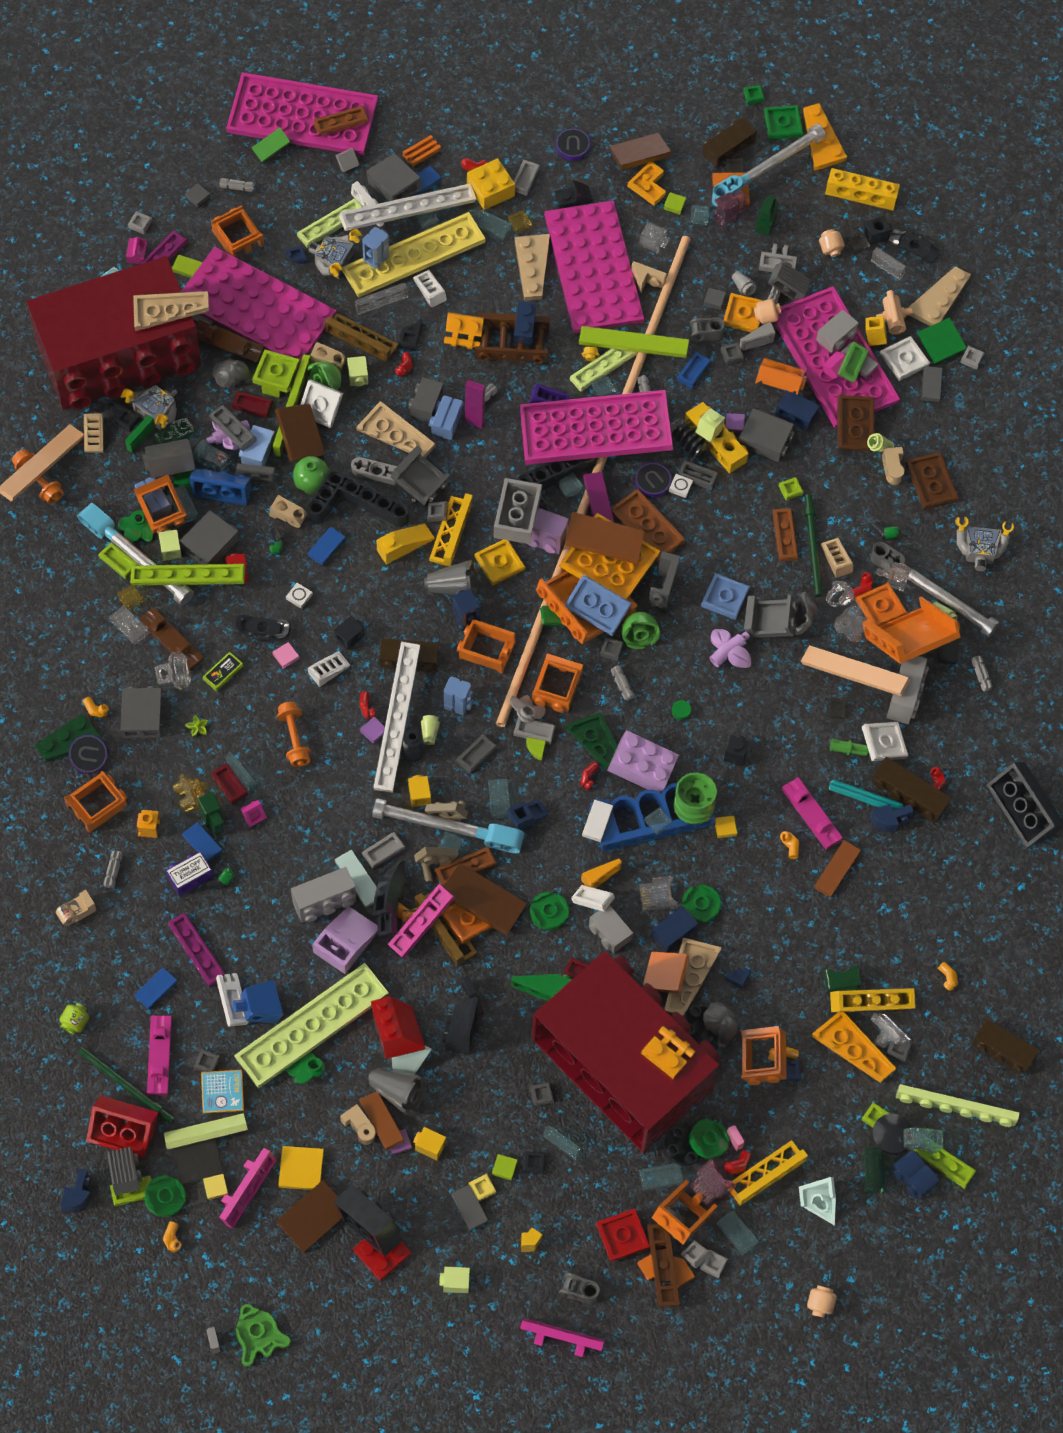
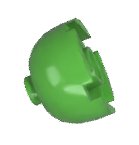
(325, 373)
(310, 474)
(640, 630)

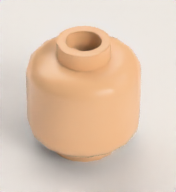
(831, 242)
(767, 311)
(821, 1301)

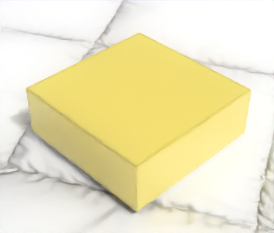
(215, 1186)
(482, 1187)

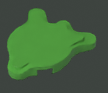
(258, 1333)

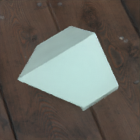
(410, 1062)
(820, 1198)

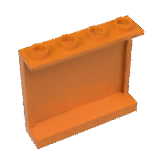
(556, 593)
(913, 632)

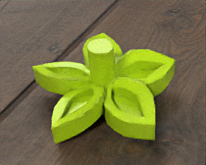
(197, 726)

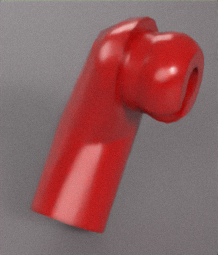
(469, 164)
(406, 366)
(865, 586)
(364, 705)
(586, 775)
(938, 778)
(738, 1165)

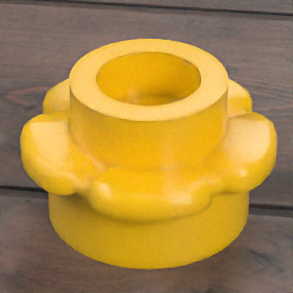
(590, 353)

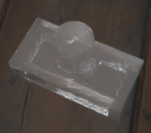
(129, 625)
(889, 1031)

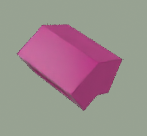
(136, 250)
(833, 364)

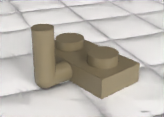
(453, 810)
(434, 855)

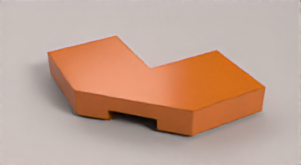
(682, 1271)

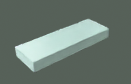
(363, 884)

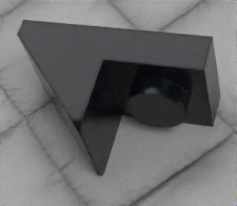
(573, 196)

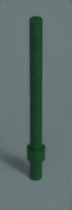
(810, 513)
(157, 1107)

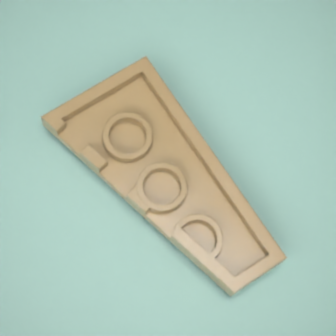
(532, 260)
(940, 297)
(164, 308)
(394, 430)

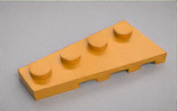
(829, 150)
(852, 1044)

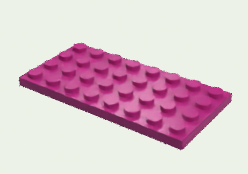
(270, 103)
(594, 266)
(259, 305)
(799, 330)
(595, 427)

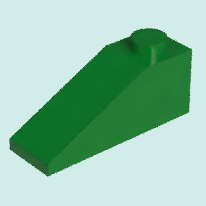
(540, 985)

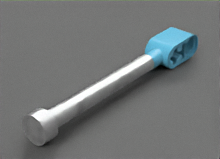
(735, 183)
(103, 525)
(495, 837)

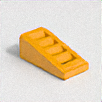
(600, 874)

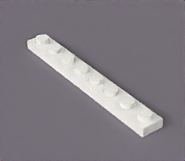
(407, 207)
(396, 717)

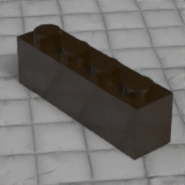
(910, 790)

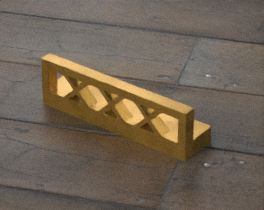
(358, 339)
(449, 944)

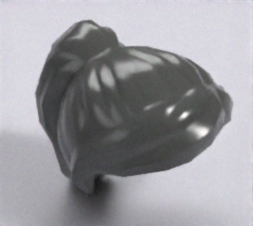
(231, 372)
(806, 614)
(721, 1023)

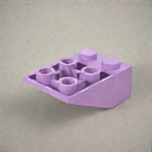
(345, 939)

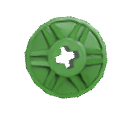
(695, 798)

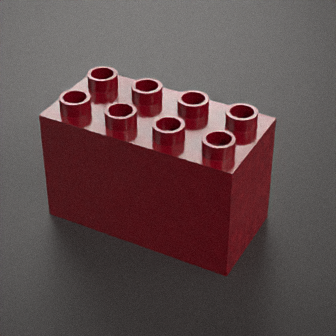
(92, 339)
(597, 1039)

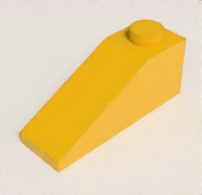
(403, 542)

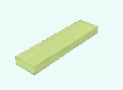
(325, 225)
(600, 367)
(205, 1131)

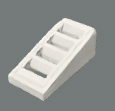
(435, 297)
(322, 679)

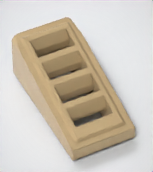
(93, 421)
(842, 567)

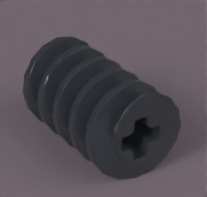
(691, 441)

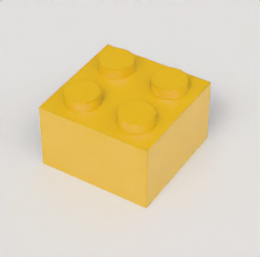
(491, 184)

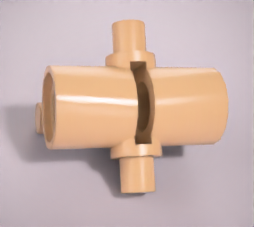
(894, 314)

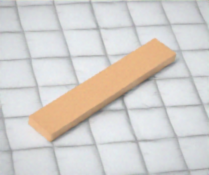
(41, 462)
(855, 670)

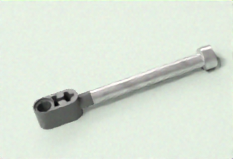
(988, 625)

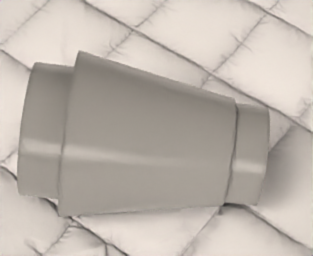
(744, 284)

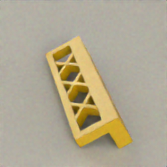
(455, 532)
(769, 1177)

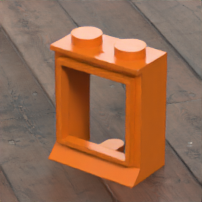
(230, 217)
(781, 376)
(161, 525)
(478, 627)
(552, 700)
(105, 814)
(771, 1074)
(672, 1224)

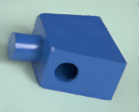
(259, 1003)

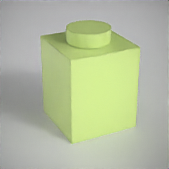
(357, 371)
(710, 425)
(170, 544)
(455, 1280)

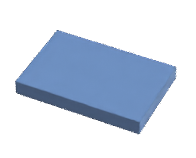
(597, 605)

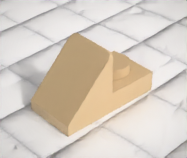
(644, 274)

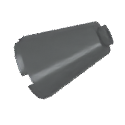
(452, 579)
(399, 1088)

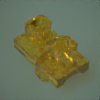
(192, 789)

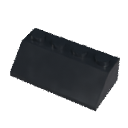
(1025, 804)

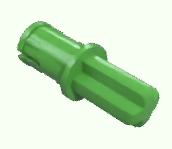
(848, 747)

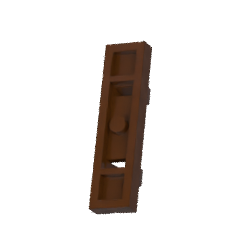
(229, 341)
(170, 637)
(663, 1266)

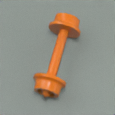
(51, 491)
(288, 713)

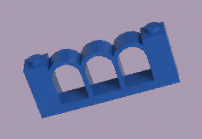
(614, 840)

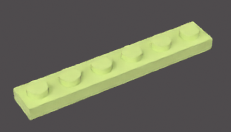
(964, 1107)

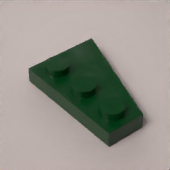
(594, 737)
(59, 742)

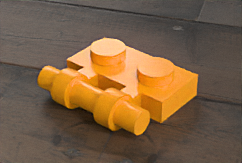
(464, 325)
(663, 1056)

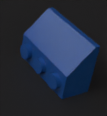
(220, 486)

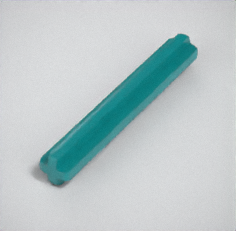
(863, 795)

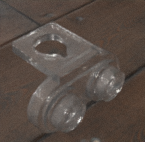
(177, 671)

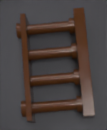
(504, 323)

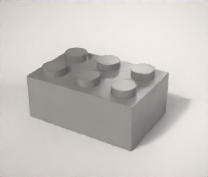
(517, 511)
(905, 707)
(323, 895)

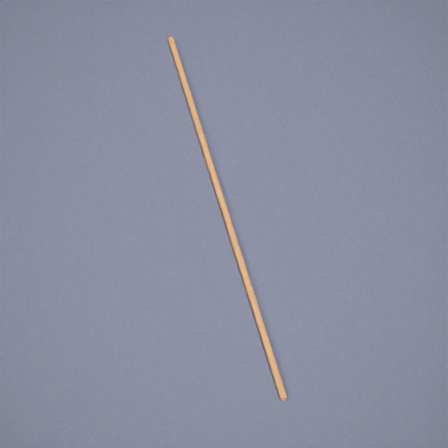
(599, 465)

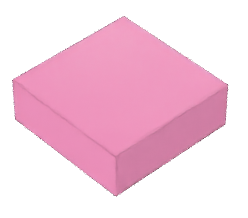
(285, 655)
(735, 1137)

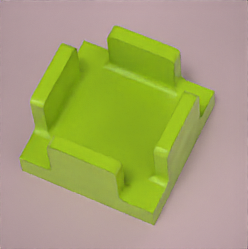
(276, 373)

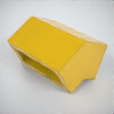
(530, 1240)

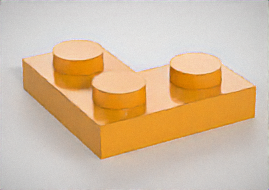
(644, 183)

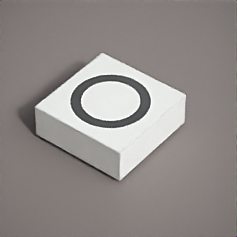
(680, 486)
(299, 595)

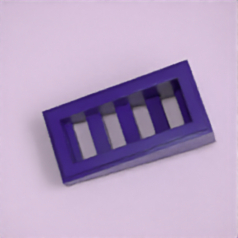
(546, 391)

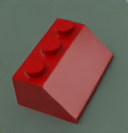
(396, 1027)
(121, 1125)

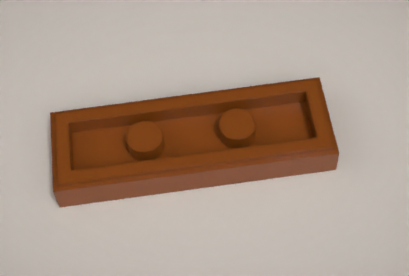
(340, 121)
(785, 535)
(476, 861)
(837, 869)
(381, 1120)

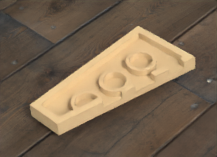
(700, 962)

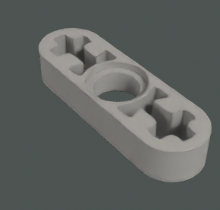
(362, 472)

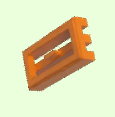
(419, 149)

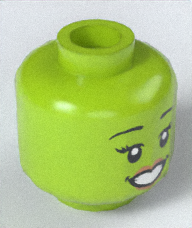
(74, 1018)

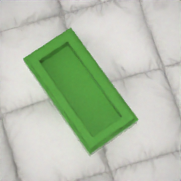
(271, 145)
(853, 362)

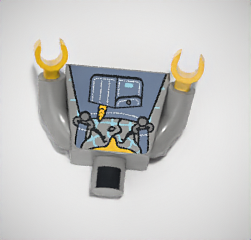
(334, 253)
(155, 403)
(981, 544)

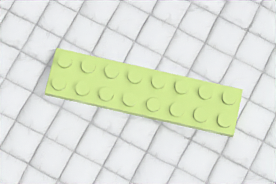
(311, 1025)

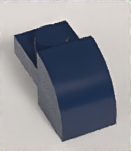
(526, 814)
(888, 820)
(77, 1198)

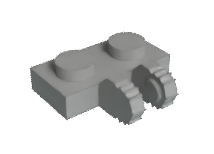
(770, 260)

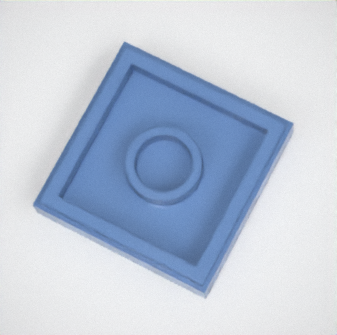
(725, 596)

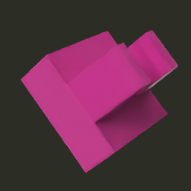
(253, 813)

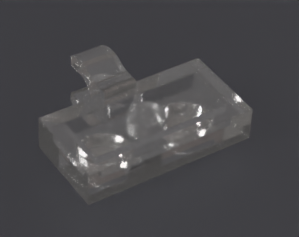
(896, 575)

